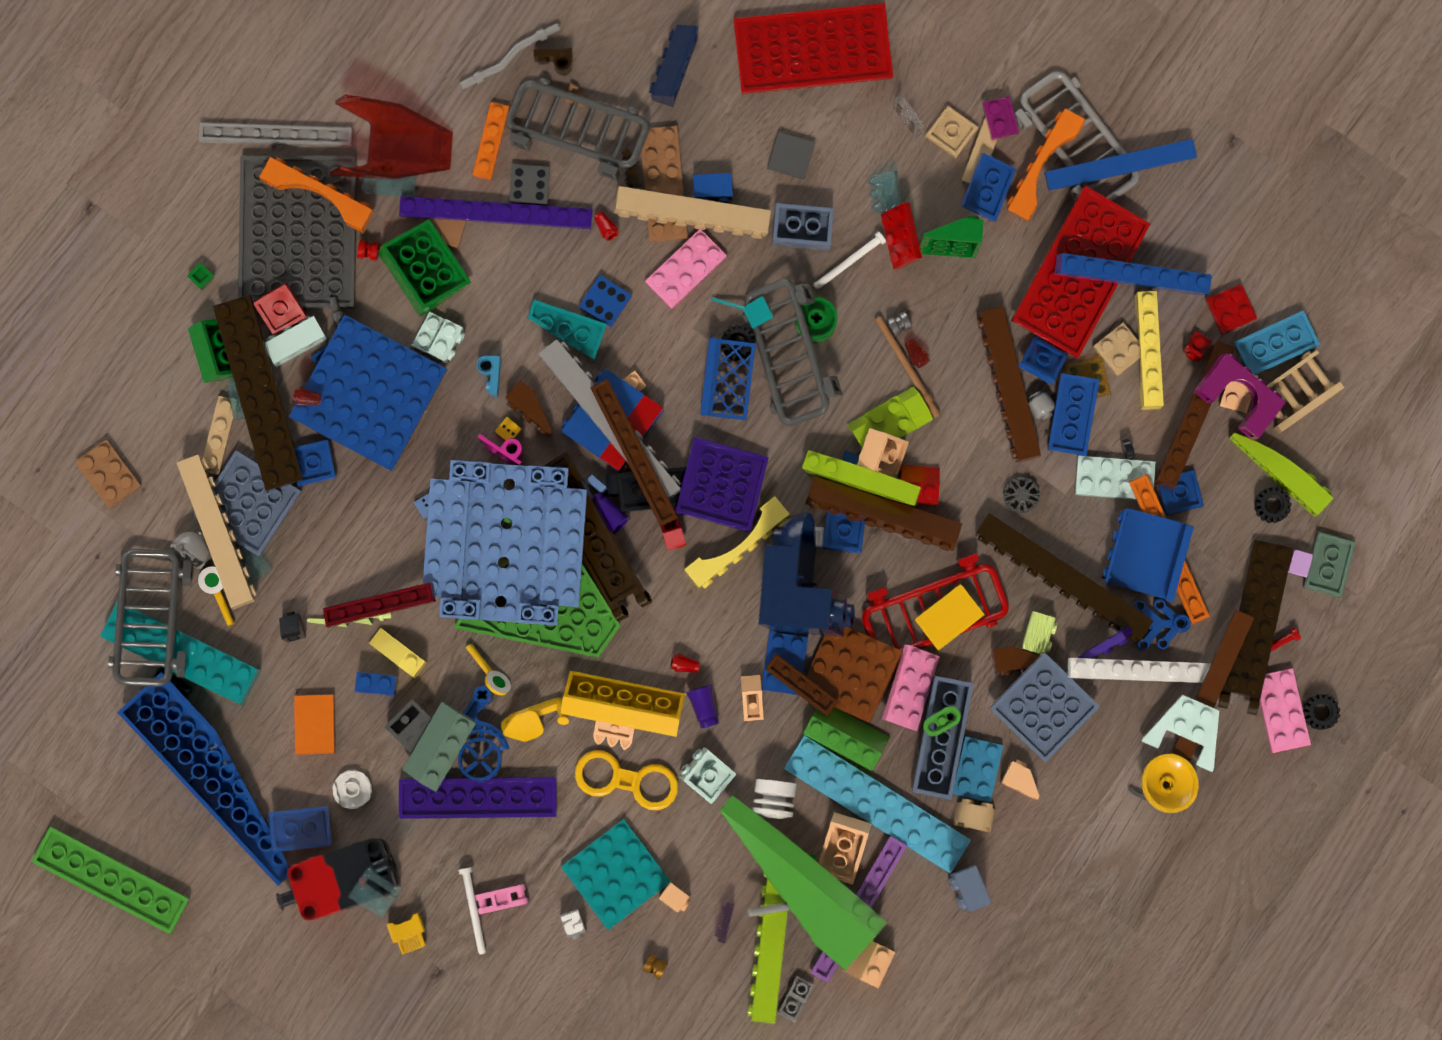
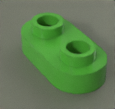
(941, 721)

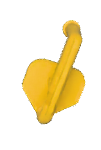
(526, 724)

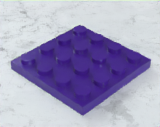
(721, 484)

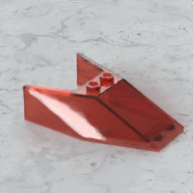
(399, 141)

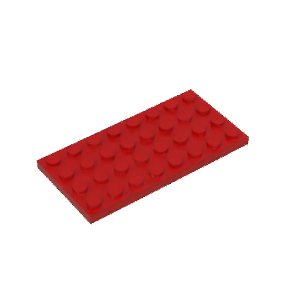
(813, 48)
(1067, 307)

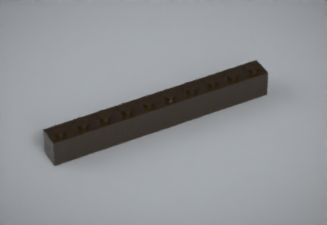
(1063, 577)

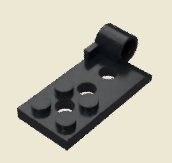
(623, 484)

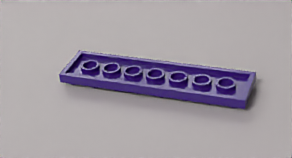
(479, 798)

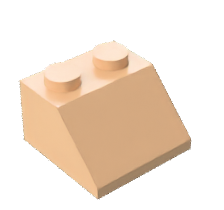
(882, 453)
(871, 964)

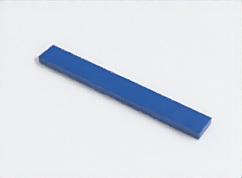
(1120, 165)

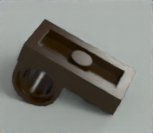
(545, 56)

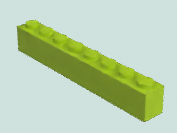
(769, 959)

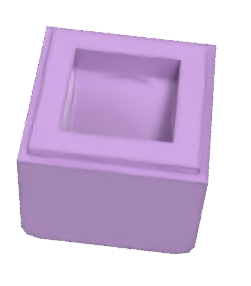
(1300, 563)

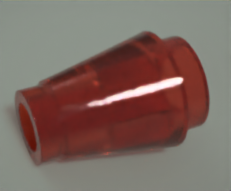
(917, 354)
(306, 397)

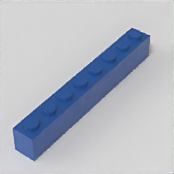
(1133, 274)

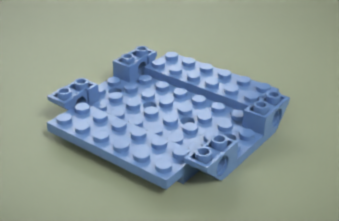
(469, 540)

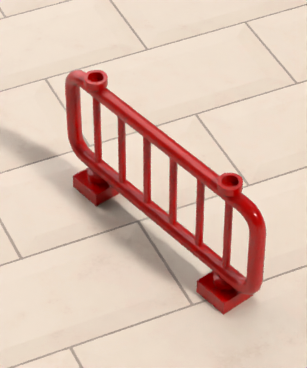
(970, 570)

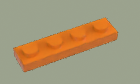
(490, 141)

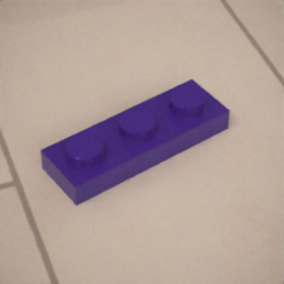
(1106, 646)

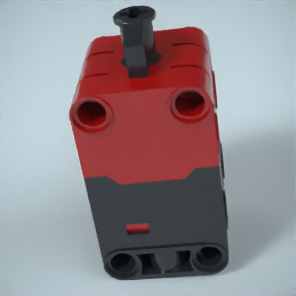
(326, 880)

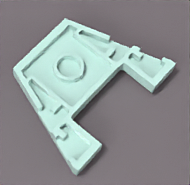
(1192, 721)

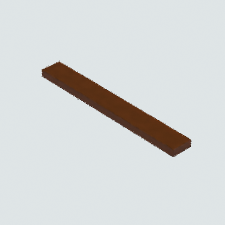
(634, 452)
(1218, 673)

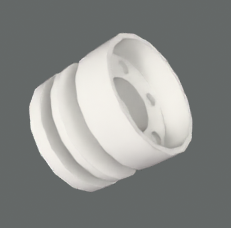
(774, 798)

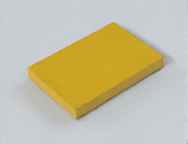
(949, 617)

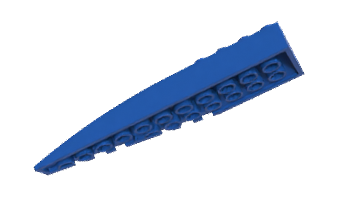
(203, 765)

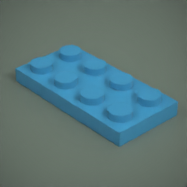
(1277, 343)

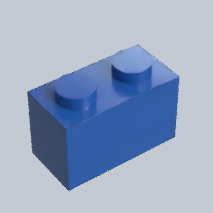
(713, 187)
(376, 684)

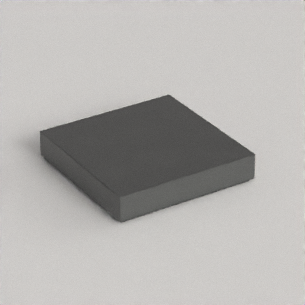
(791, 155)

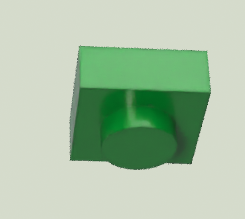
(200, 276)

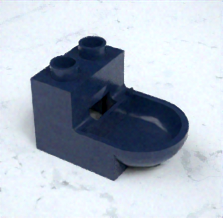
(787, 588)

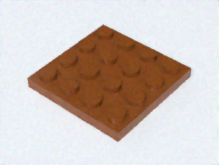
(854, 671)

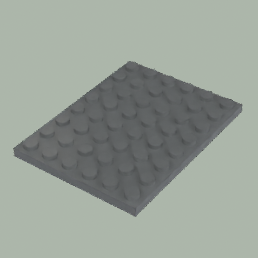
(296, 234)

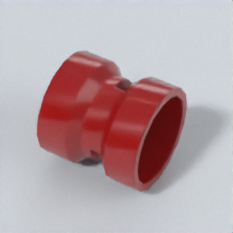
(368, 250)

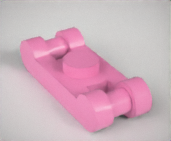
(501, 899)

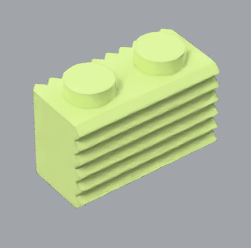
(1038, 633)

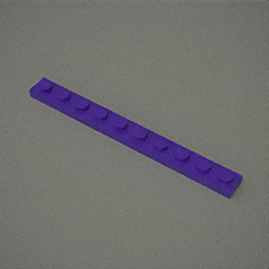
(495, 212)

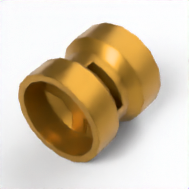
(655, 966)

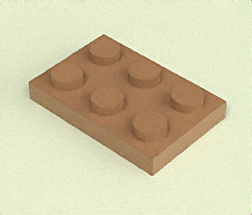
(108, 474)

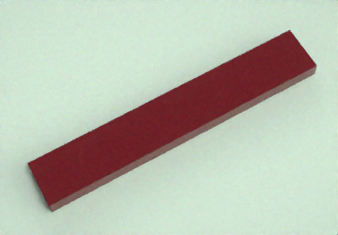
(379, 605)

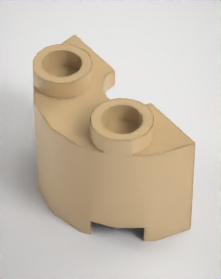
(974, 816)

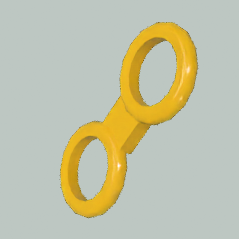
(626, 780)

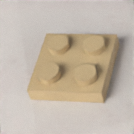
(1119, 349)

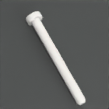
(850, 260)
(473, 909)

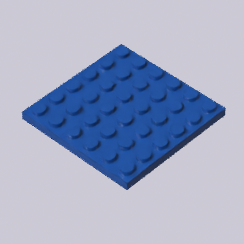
(369, 392)

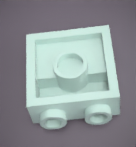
(438, 338)
(706, 774)

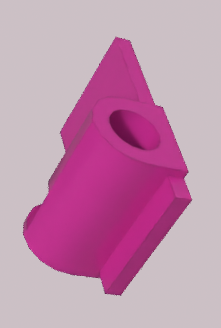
(503, 451)

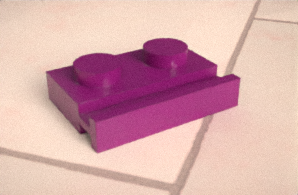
(1000, 118)

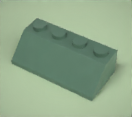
(439, 746)

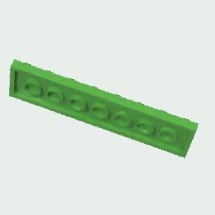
(110, 880)

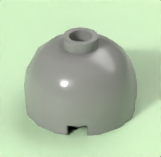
(191, 547)

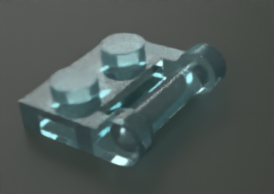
(371, 898)

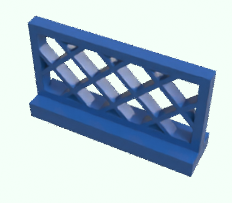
(711, 376)

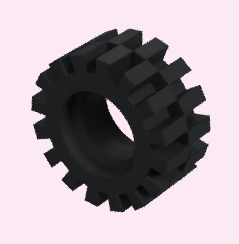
(738, 331)
(1283, 499)
(1333, 709)

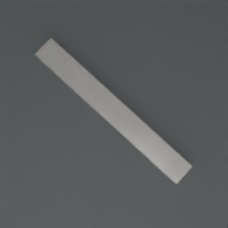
(275, 134)

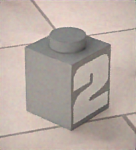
(573, 924)

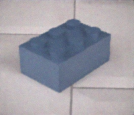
(803, 226)
(969, 889)

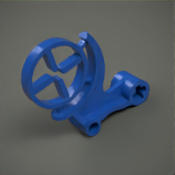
(481, 727)

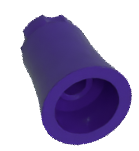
(612, 514)
(704, 706)

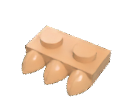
(613, 734)

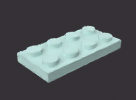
(1110, 476)

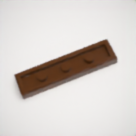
(802, 685)

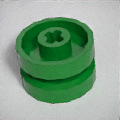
(827, 317)

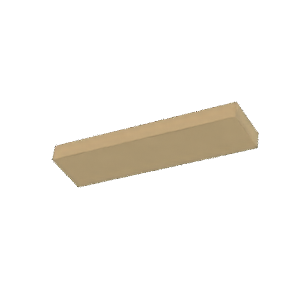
(983, 145)

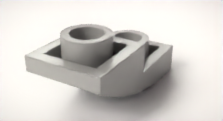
(795, 999)

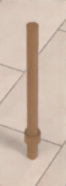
(928, 399)

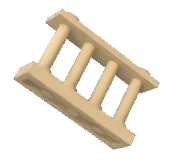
(1314, 399)

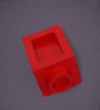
(1197, 347)

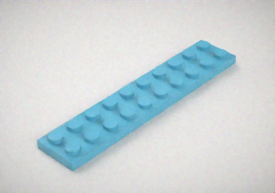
(877, 804)

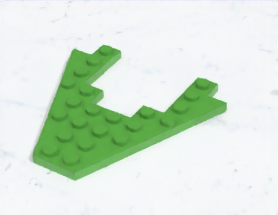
(578, 629)

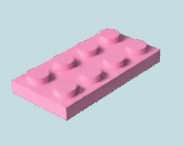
(686, 269)
(910, 687)
(1283, 712)

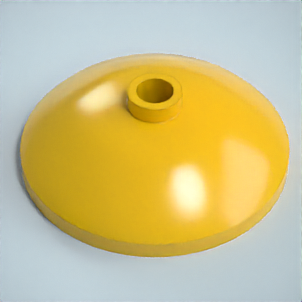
(1180, 780)

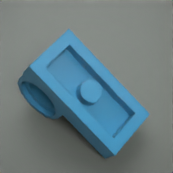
(494, 373)

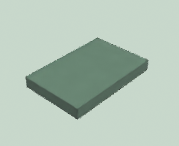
(1329, 564)

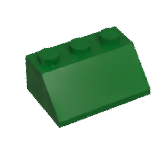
(210, 351)

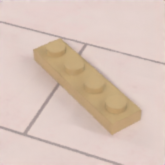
(219, 435)

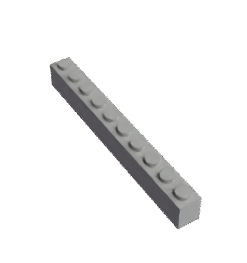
(578, 385)

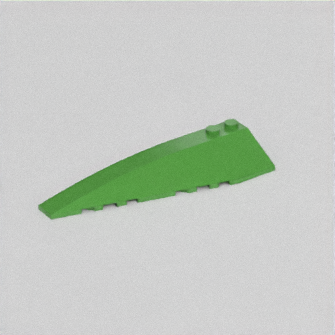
(824, 906)

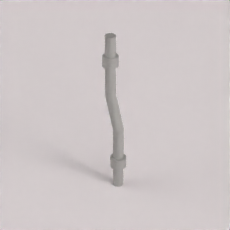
(479, 77)

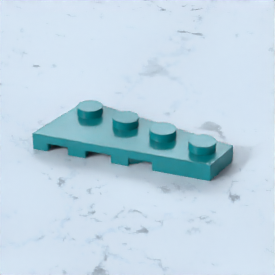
(574, 329)

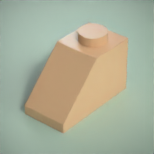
(752, 698)
(1020, 779)
(675, 898)

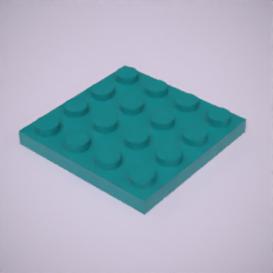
(615, 874)

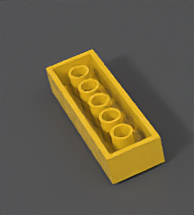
(622, 703)

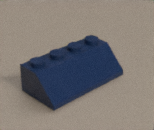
(675, 64)

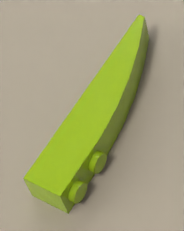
(1287, 474)
(860, 478)

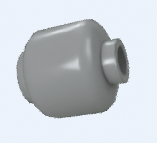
(1041, 405)

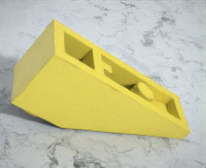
(397, 653)

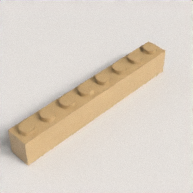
(692, 211)
(216, 531)

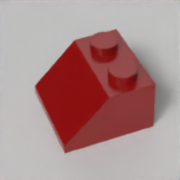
(925, 477)

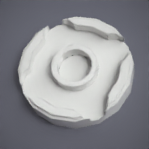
(352, 789)

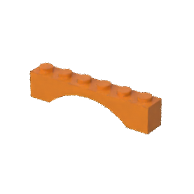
(1066, 129)
(282, 177)

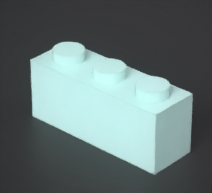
(294, 340)

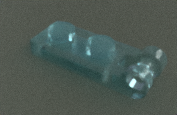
(388, 187)

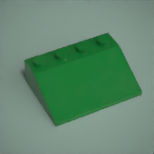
(955, 239)
(423, 267)

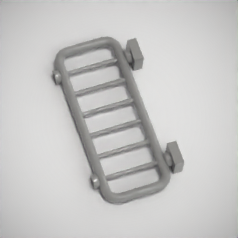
(1024, 122)

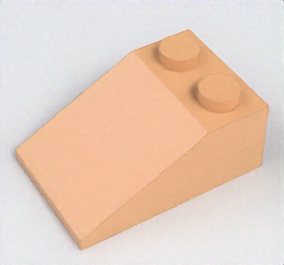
(844, 847)

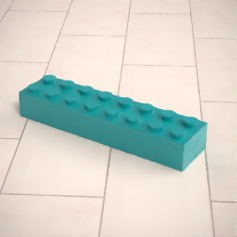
(203, 663)

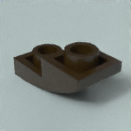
(632, 174)

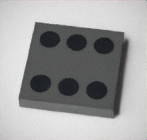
(529, 184)

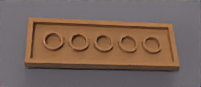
(663, 175)

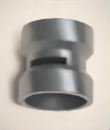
(899, 324)

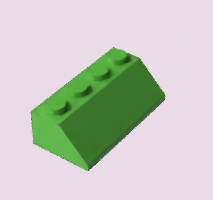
(847, 737)

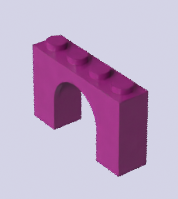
(1264, 401)

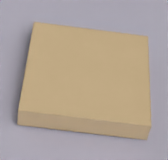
(952, 132)

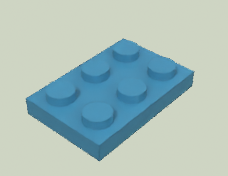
(977, 769)

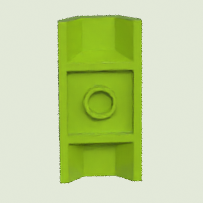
(895, 417)

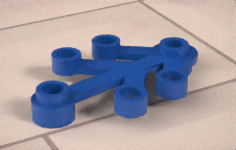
(1159, 624)

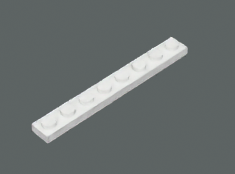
(1137, 670)

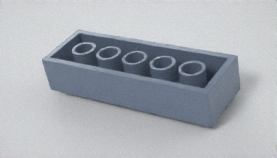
(941, 753)

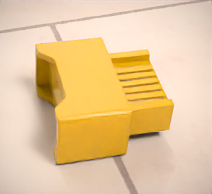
(408, 934)

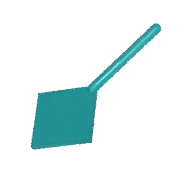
(756, 311)

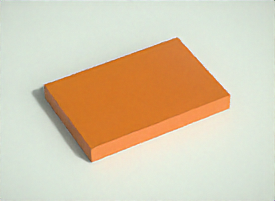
(314, 724)

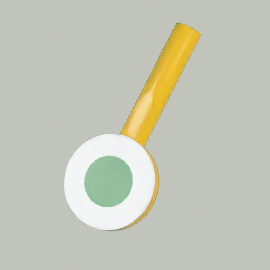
(211, 583)
(494, 680)

